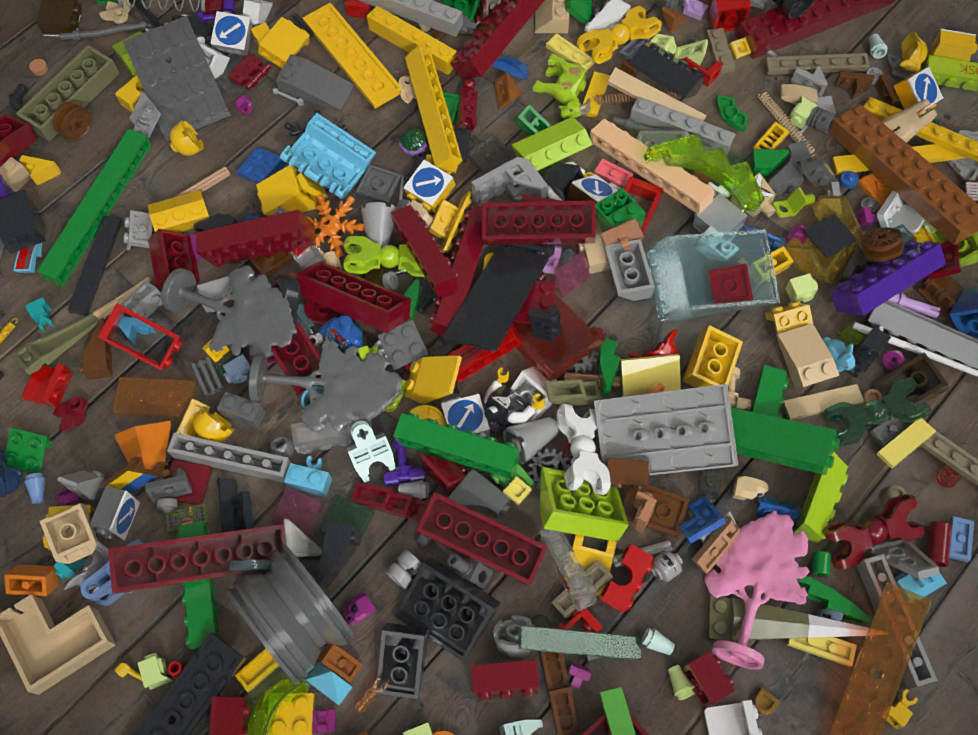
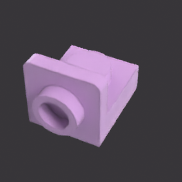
(694, 8)

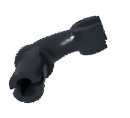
(17, 96)

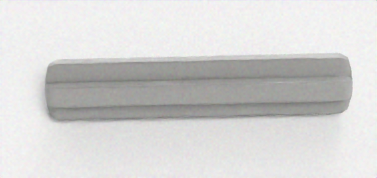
(653, 550)

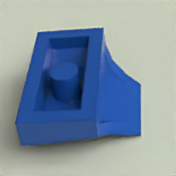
(512, 67)

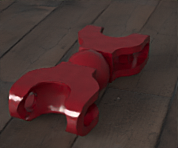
(859, 538)

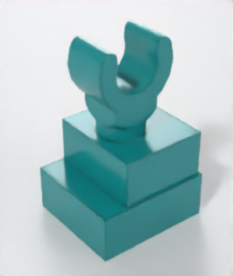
(39, 312)

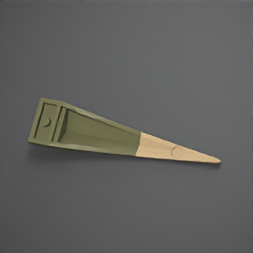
(51, 346)

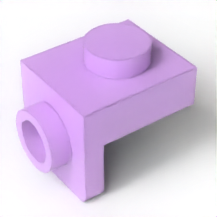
(553, 261)

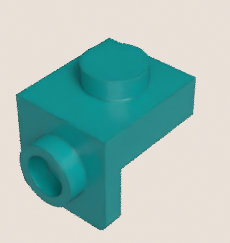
(69, 570)

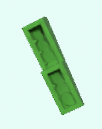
(617, 712)

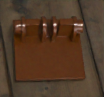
(942, 293)

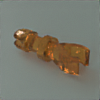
(370, 695)

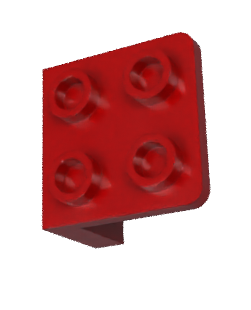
(48, 385)

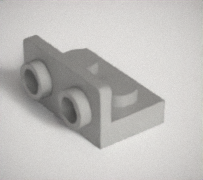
(138, 229)
(144, 300)

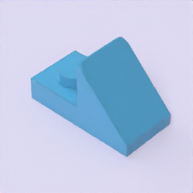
(132, 326)

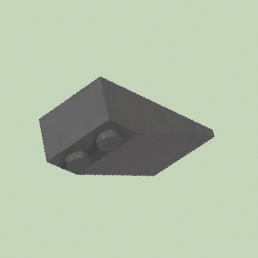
(314, 83)

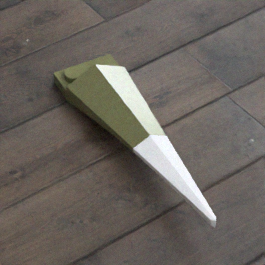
(771, 622)

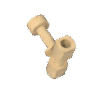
(735, 401)

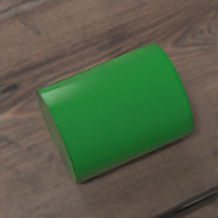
(821, 563)

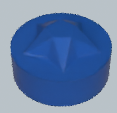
(848, 179)

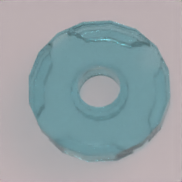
(250, 565)

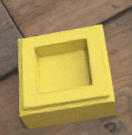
(517, 490)

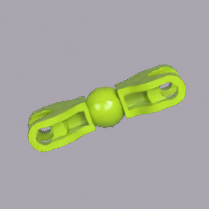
(370, 255)

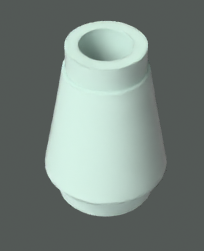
(877, 47)
(656, 641)

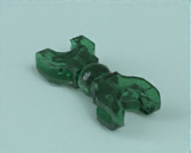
(877, 412)

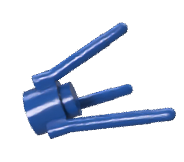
(774, 241)

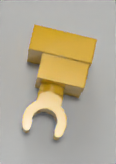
(899, 712)

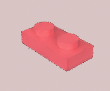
(612, 173)

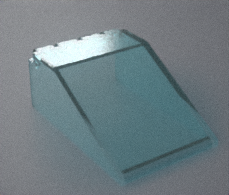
(684, 267)

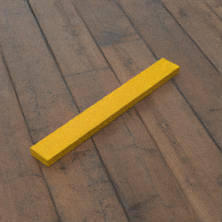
(931, 153)

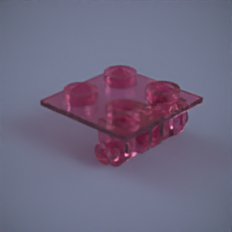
(571, 274)
(298, 509)

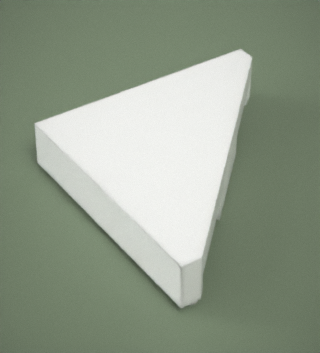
(299, 542)

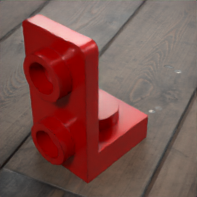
(711, 73)
(589, 623)

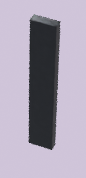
(95, 265)

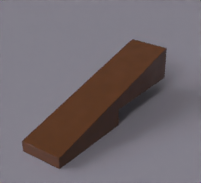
(559, 693)

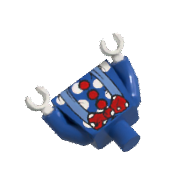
(342, 331)

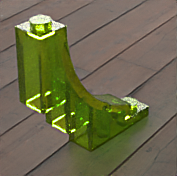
(690, 154)

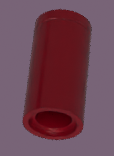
(939, 543)

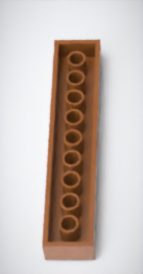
(907, 173)

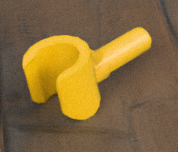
(125, 668)

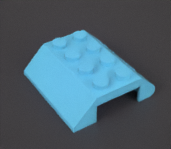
(329, 156)

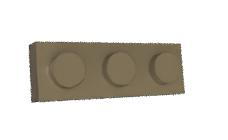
(720, 49)
(598, 577)

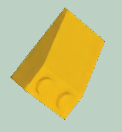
(432, 378)

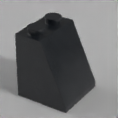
(20, 222)

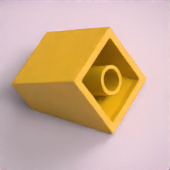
(284, 191)

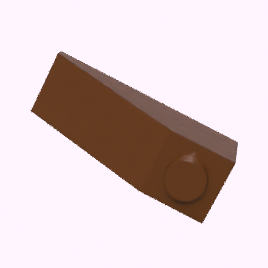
(97, 356)

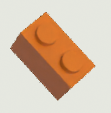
(31, 580)

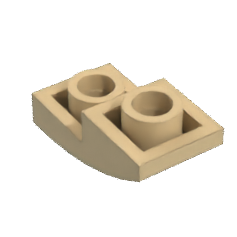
(793, 92)

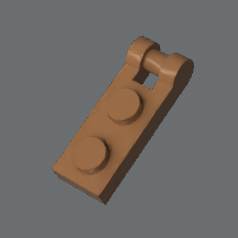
(716, 545)

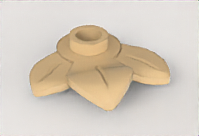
(115, 13)
(407, 93)

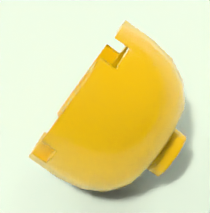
(184, 139)
(212, 426)

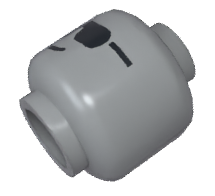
(666, 566)

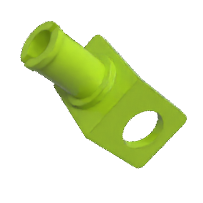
(794, 203)

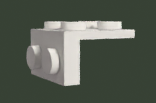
(895, 213)
(732, 719)

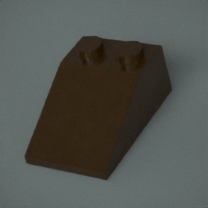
(928, 379)

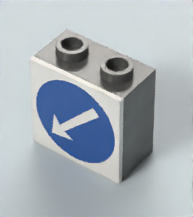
(114, 514)

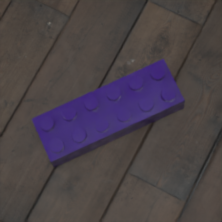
(887, 278)

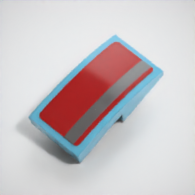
(26, 259)

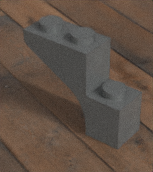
(790, 177)

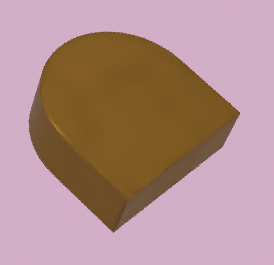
(765, 702)

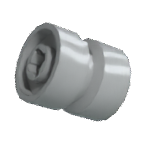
(404, 569)

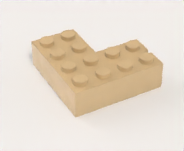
(51, 652)

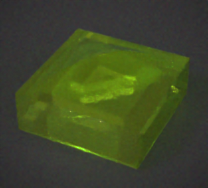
(851, 336)

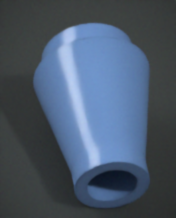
(35, 486)

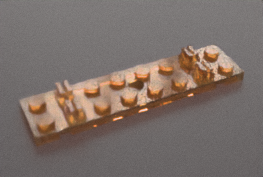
(885, 648)

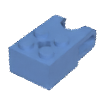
(103, 580)

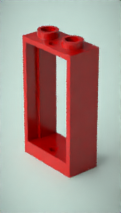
(646, 191)
(113, 322)

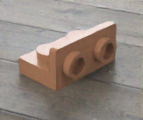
(645, 504)

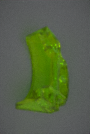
(269, 703)

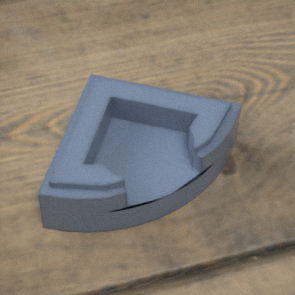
(829, 614)

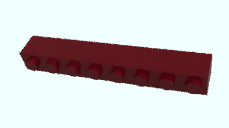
(465, 263)

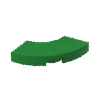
(730, 113)

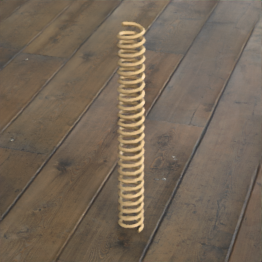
(782, 116)

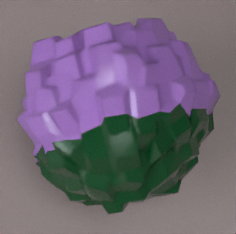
(413, 142)

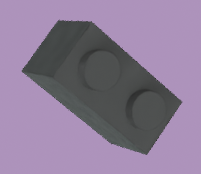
(241, 410)

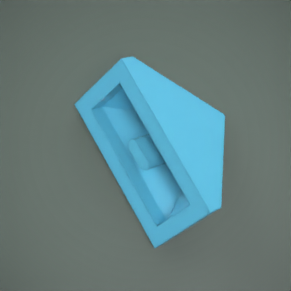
(328, 683)

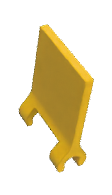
(589, 556)

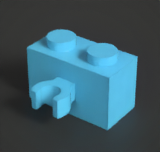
(308, 479)
(920, 586)

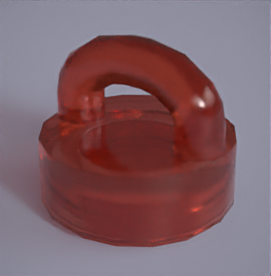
(950, 475)

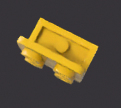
(790, 317)

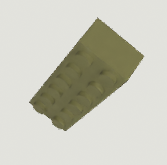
(77, 82)

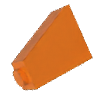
(145, 441)

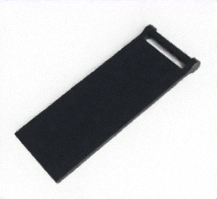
(498, 296)

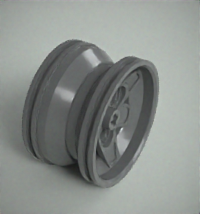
(289, 613)

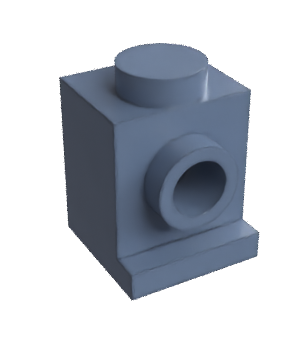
(237, 370)

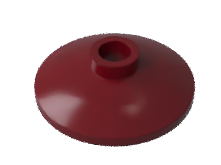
(319, 313)

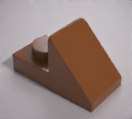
(340, 662)

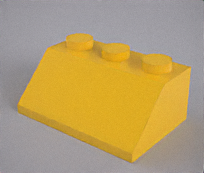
(178, 213)
(712, 358)

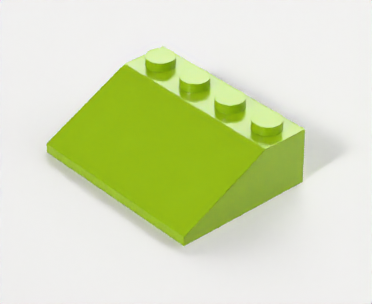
(580, 510)

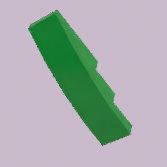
(833, 600)

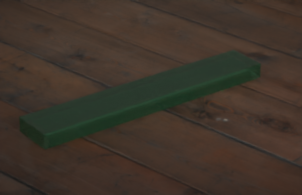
(579, 643)

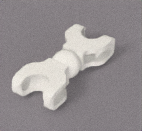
(585, 460)

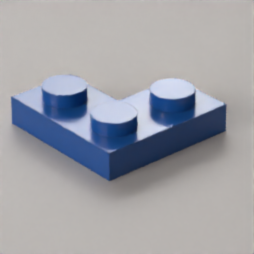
(706, 519)

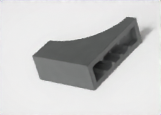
(480, 495)

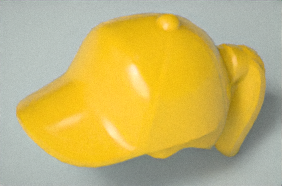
(914, 52)

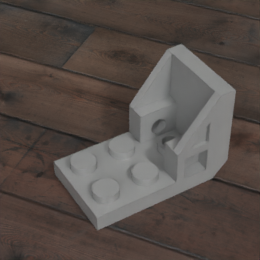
(506, 176)

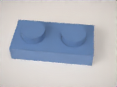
(961, 539)

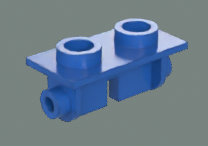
(769, 505)

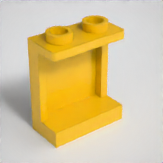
(282, 42)

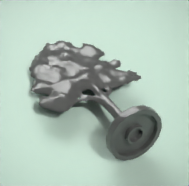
(256, 319)
(351, 387)

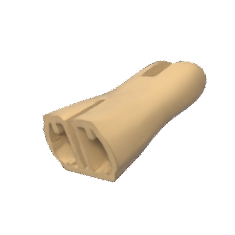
(910, 121)

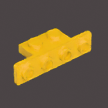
(447, 219)

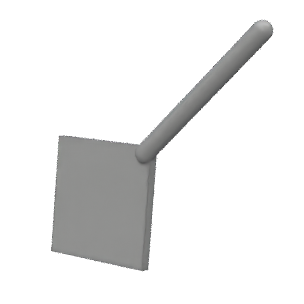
(825, 103)
(402, 202)

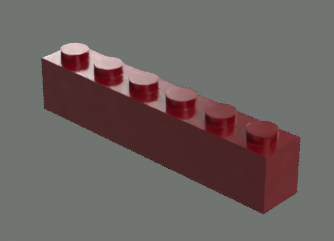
(425, 251)

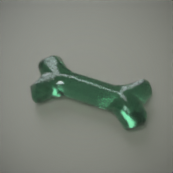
(219, 367)

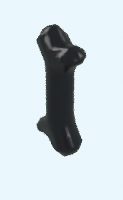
(418, 160)

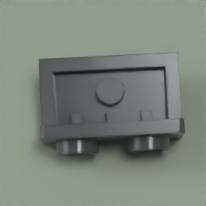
(816, 172)

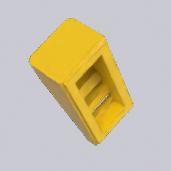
(777, 128)

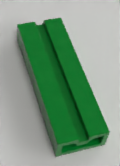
(784, 441)

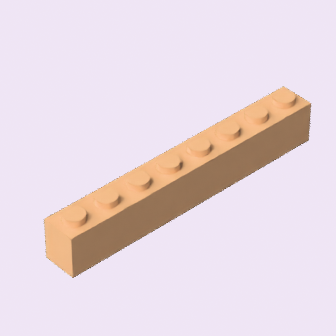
(631, 152)

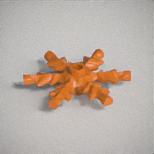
(331, 225)

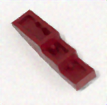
(389, 501)

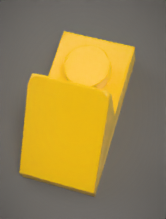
(40, 169)

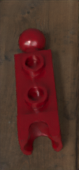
(467, 105)

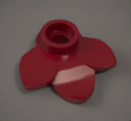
(481, 14)
(72, 413)

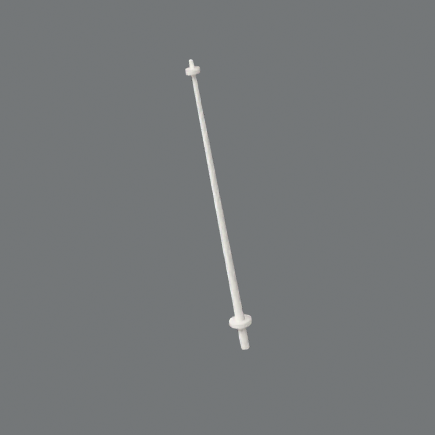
(905, 345)

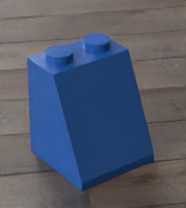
(966, 312)

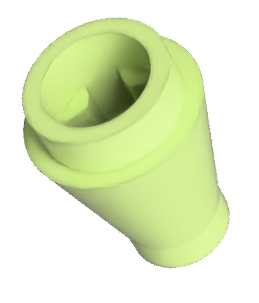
(681, 684)

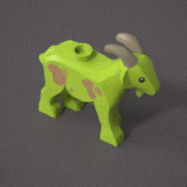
(567, 88)

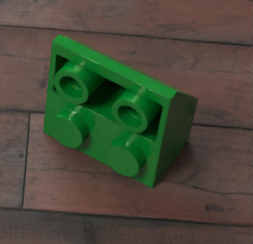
(617, 210)

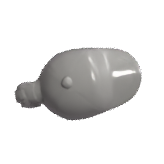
(92, 565)

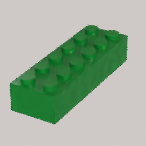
(457, 446)

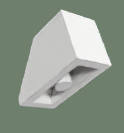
(257, 10)

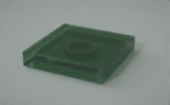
(350, 513)

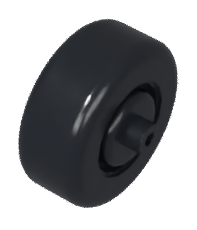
(290, 290)

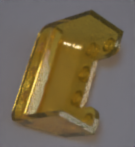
(808, 257)

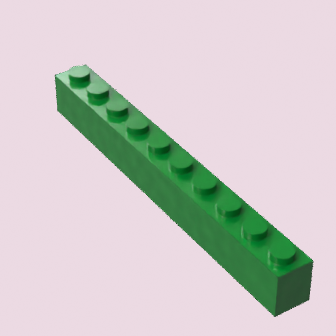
(97, 203)

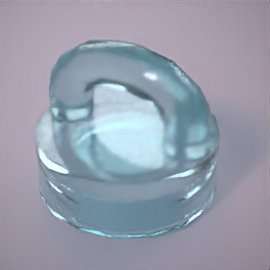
(566, 256)

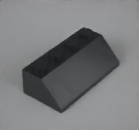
(668, 70)

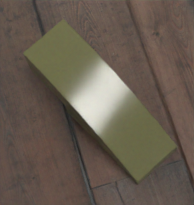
(572, 392)

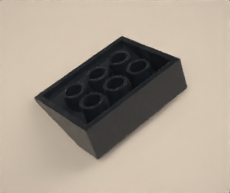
(448, 607)

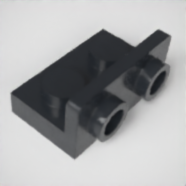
(545, 325)

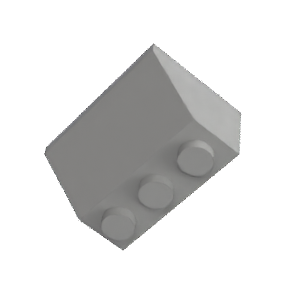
(630, 270)

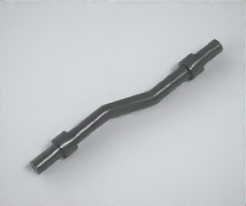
(79, 35)
(630, 124)

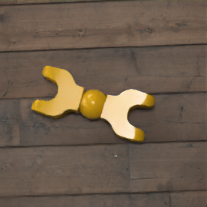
(607, 40)

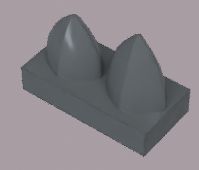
(170, 487)

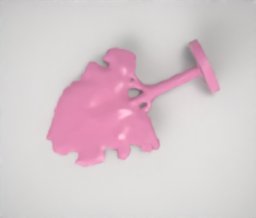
(765, 559)

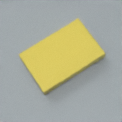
(644, 373)

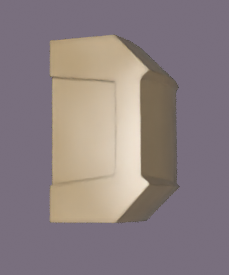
(70, 534)

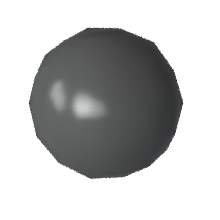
(282, 446)

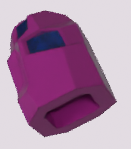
(358, 610)

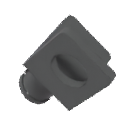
(470, 569)

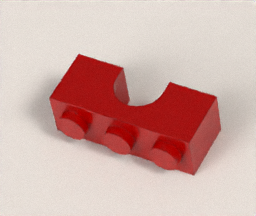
(637, 564)

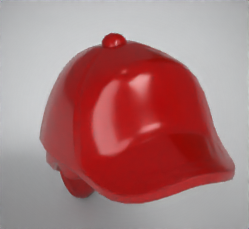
(663, 348)

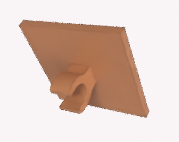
(623, 234)

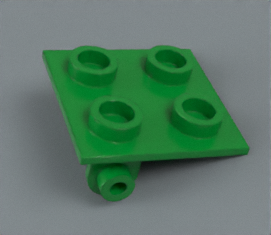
(26, 450)

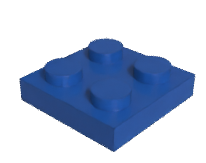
(260, 165)

